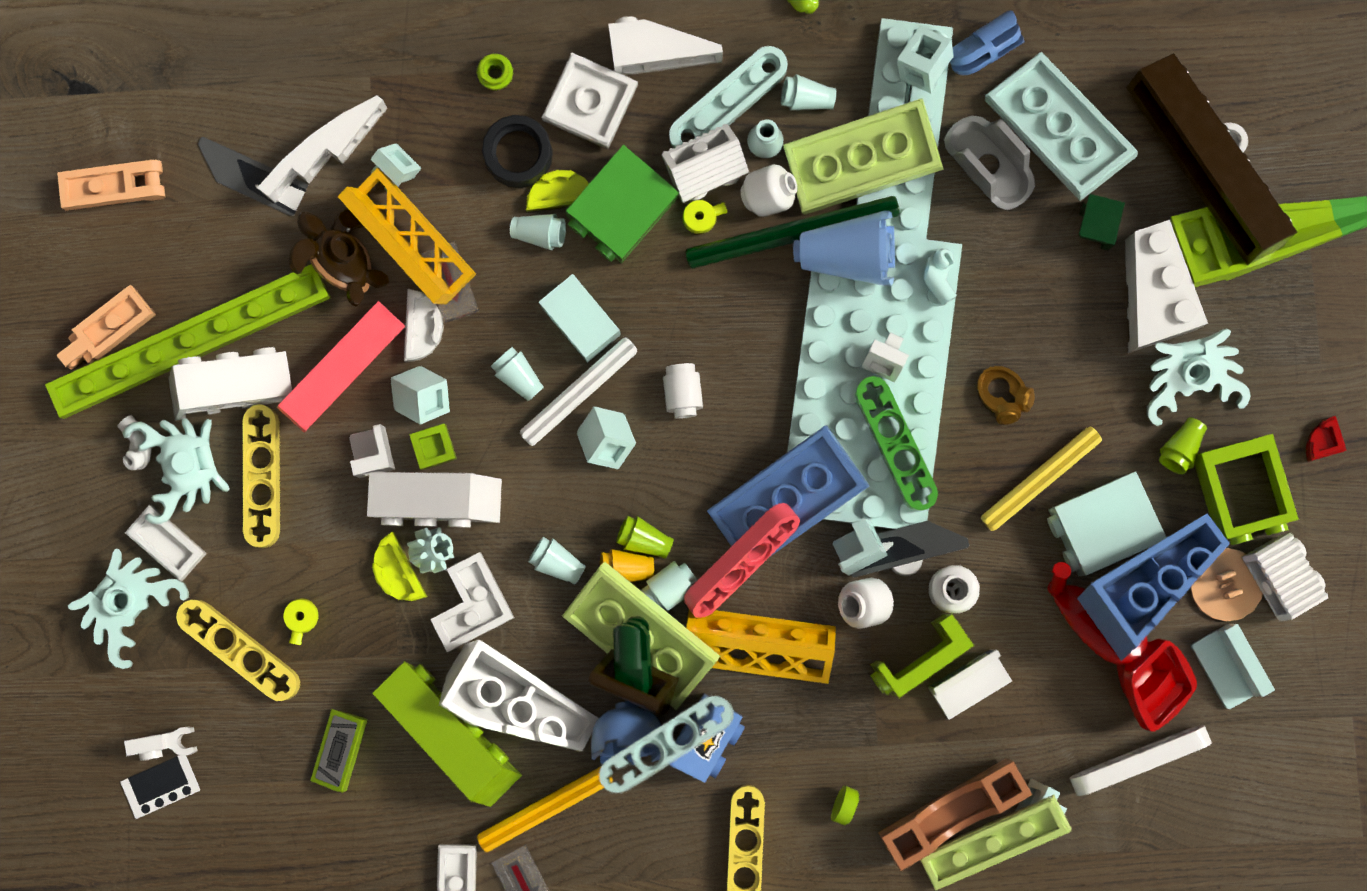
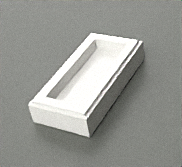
(166, 544)

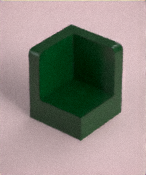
(1100, 220)

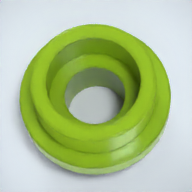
(494, 61)

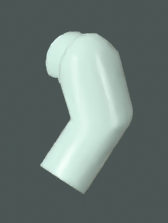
(936, 275)

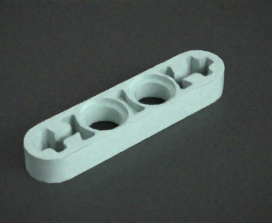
(669, 749)

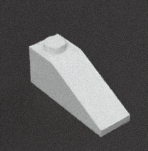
(651, 47)

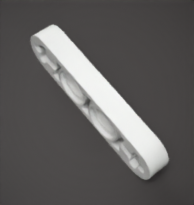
(1140, 760)

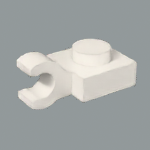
(152, 746)

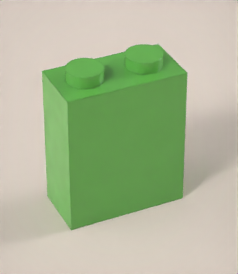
(621, 205)

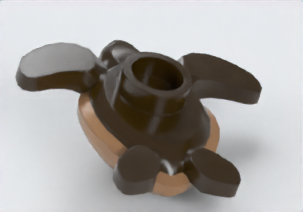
(336, 255)

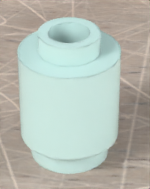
(669, 585)

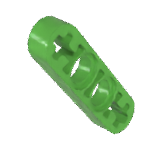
(901, 441)

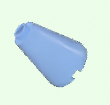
(850, 249)

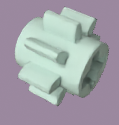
(430, 550)

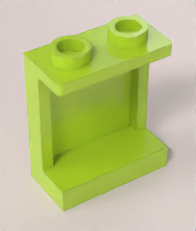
(954, 644)

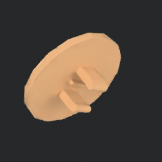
(1226, 588)

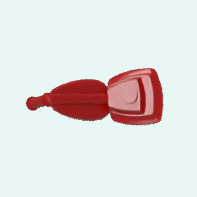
(1152, 676)

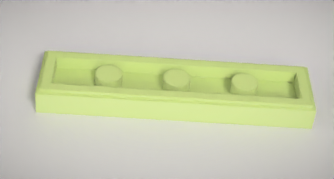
(996, 842)

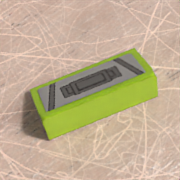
(338, 750)

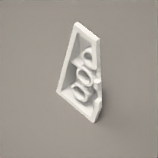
(506, 698)

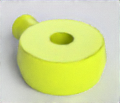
(707, 210)
(298, 626)

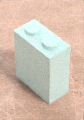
(1106, 525)

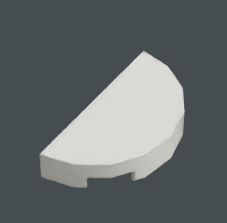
(423, 326)

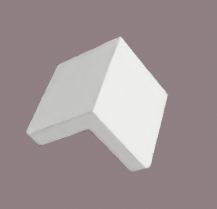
(371, 452)

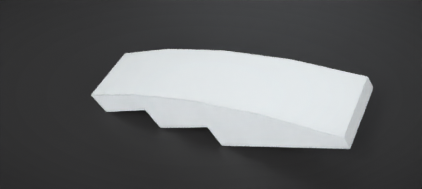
(334, 139)

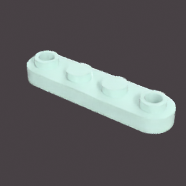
(731, 95)

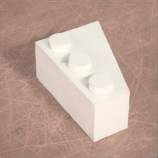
(1159, 288)
(229, 382)
(433, 498)

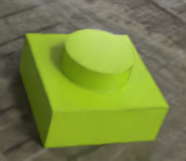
(433, 446)

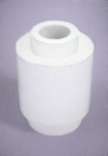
(682, 390)

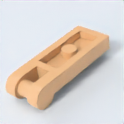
(110, 185)

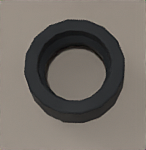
(499, 130)

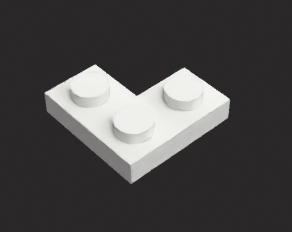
(481, 607)

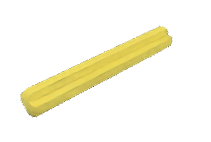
(1041, 478)

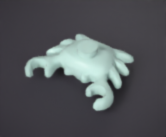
(1192, 368)
(184, 462)
(120, 600)

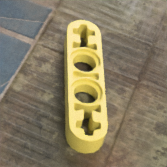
(255, 476)
(235, 653)
(750, 858)

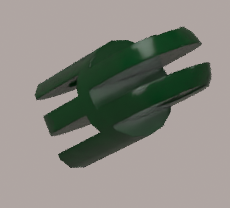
(633, 654)

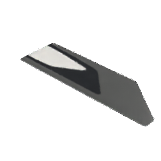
(246, 174)
(914, 544)

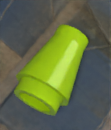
(1182, 448)
(642, 537)

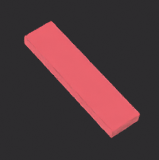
(341, 366)

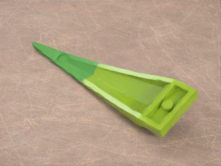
(1214, 258)

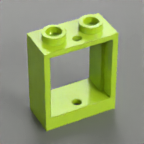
(1214, 495)

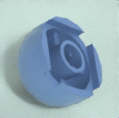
(621, 729)

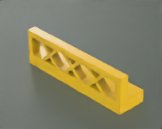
(395, 243)
(764, 637)

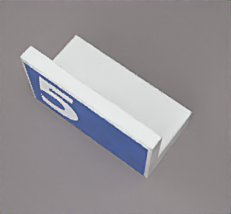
(970, 683)

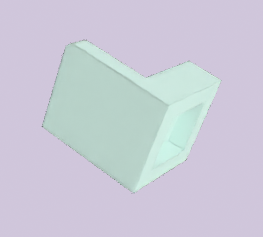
(420, 394)
(606, 437)
(859, 547)

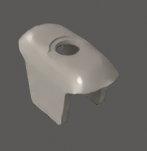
(977, 137)

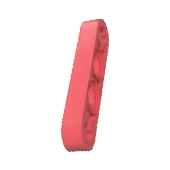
(741, 560)

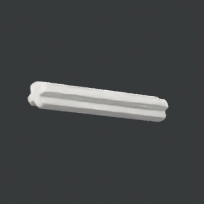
(578, 391)

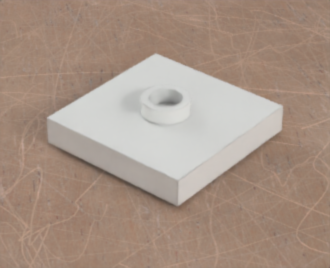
(589, 100)

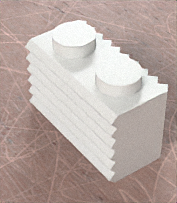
(705, 163)
(1286, 577)

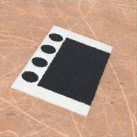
(160, 786)

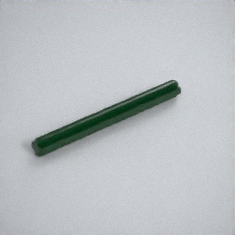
(781, 234)

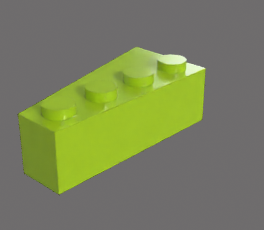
(454, 745)

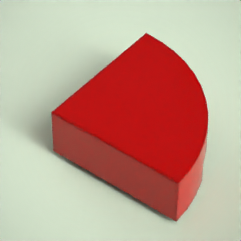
(1325, 440)

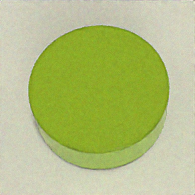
(845, 805)

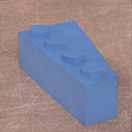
(1144, 589)

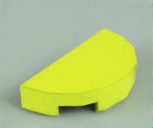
(555, 190)
(395, 572)

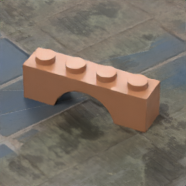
(966, 804)

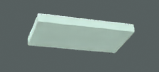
(1061, 126)

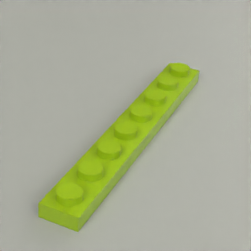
(188, 339)

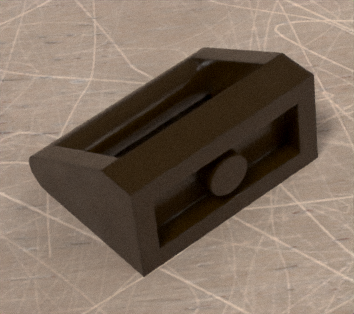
(656, 701)

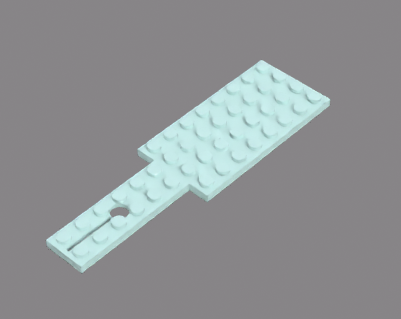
(850, 314)

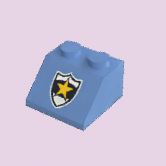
(707, 757)

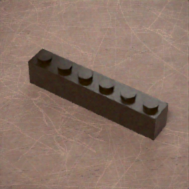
(1211, 159)

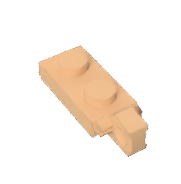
(106, 328)

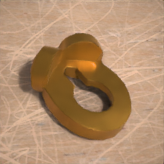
(1005, 412)

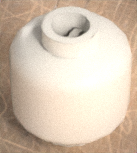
(768, 190)
(965, 582)
(865, 603)

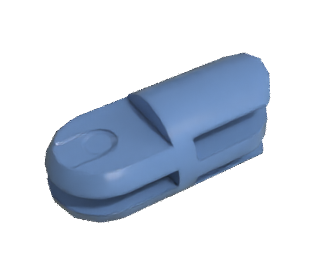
(987, 44)

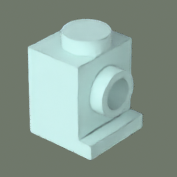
(925, 58)

